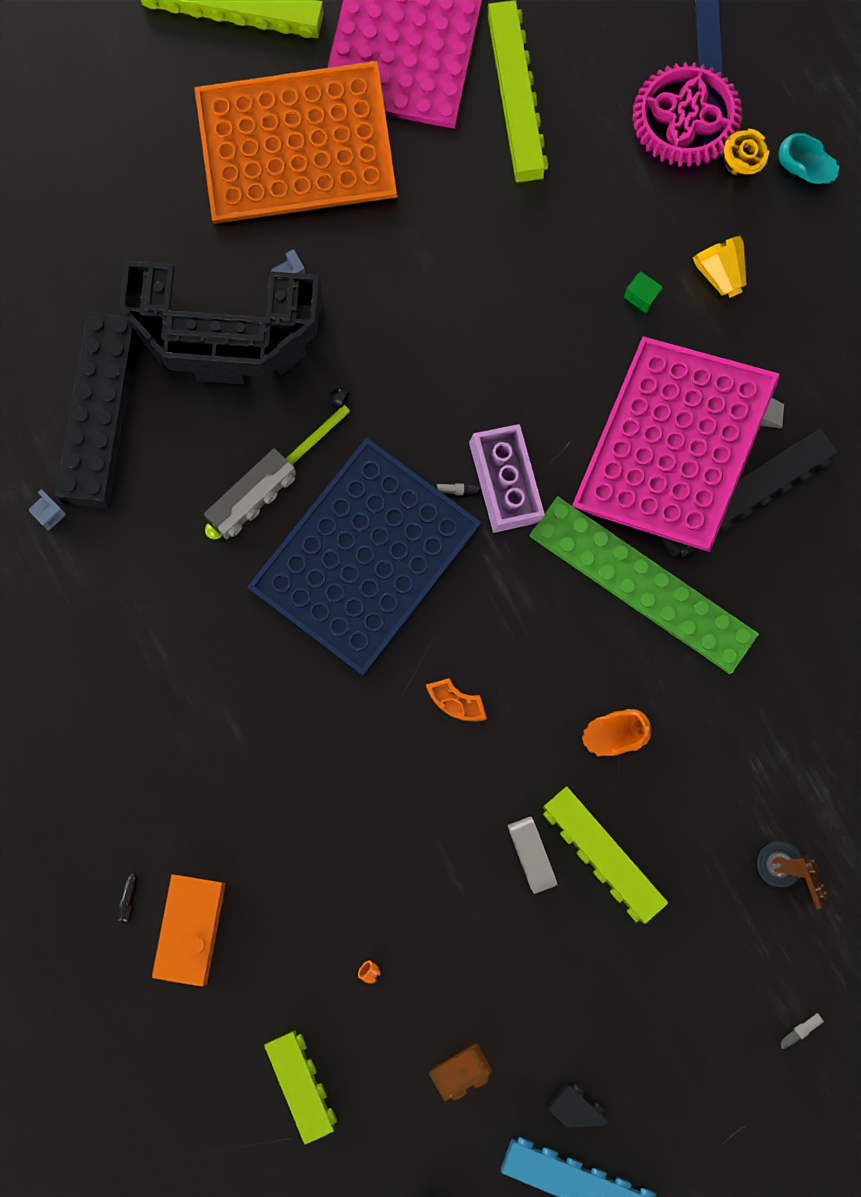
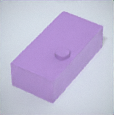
(506, 478)

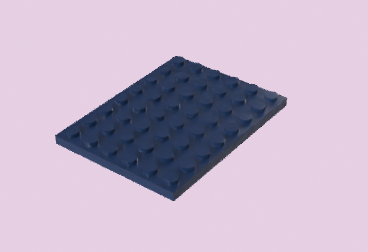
(364, 556)

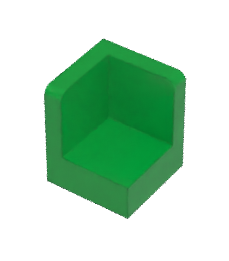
(642, 291)

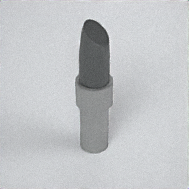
(801, 1031)

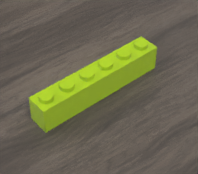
(605, 855)

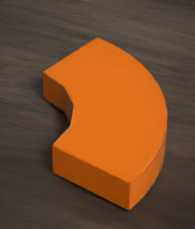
(456, 703)

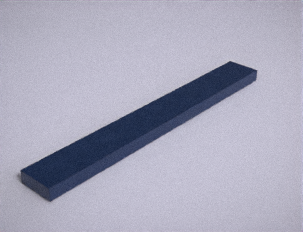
(710, 52)

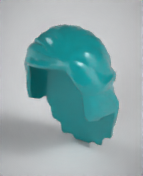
(807, 159)

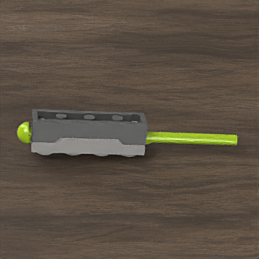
(260, 485)

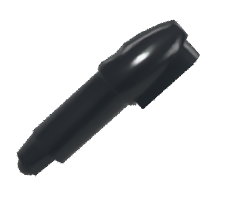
(125, 904)

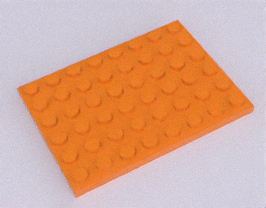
(295, 142)

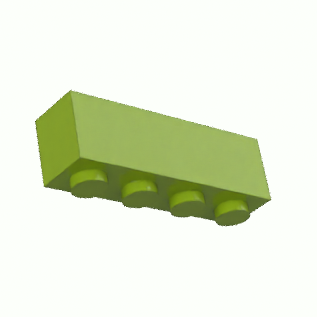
(300, 1087)

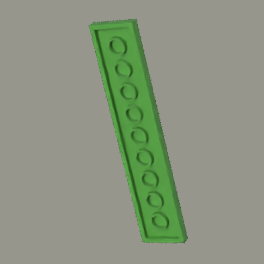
(644, 585)

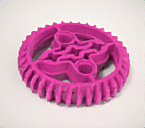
(684, 102)

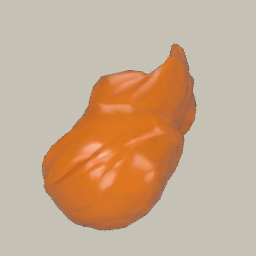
(617, 733)

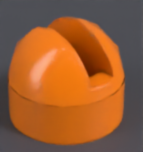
(369, 972)

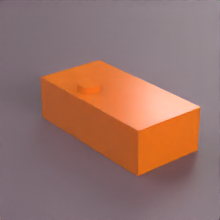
(188, 930)

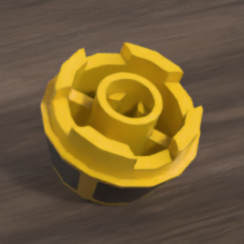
(745, 152)

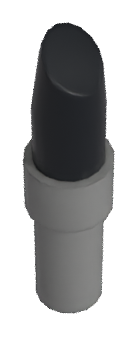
(459, 489)

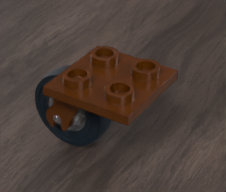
(783, 865)

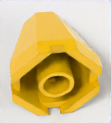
(724, 266)

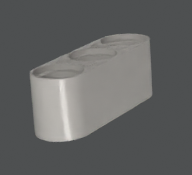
(532, 855)

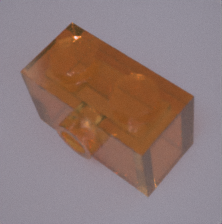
(461, 1072)

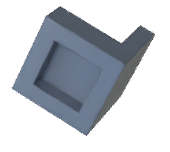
(292, 265)
(46, 511)

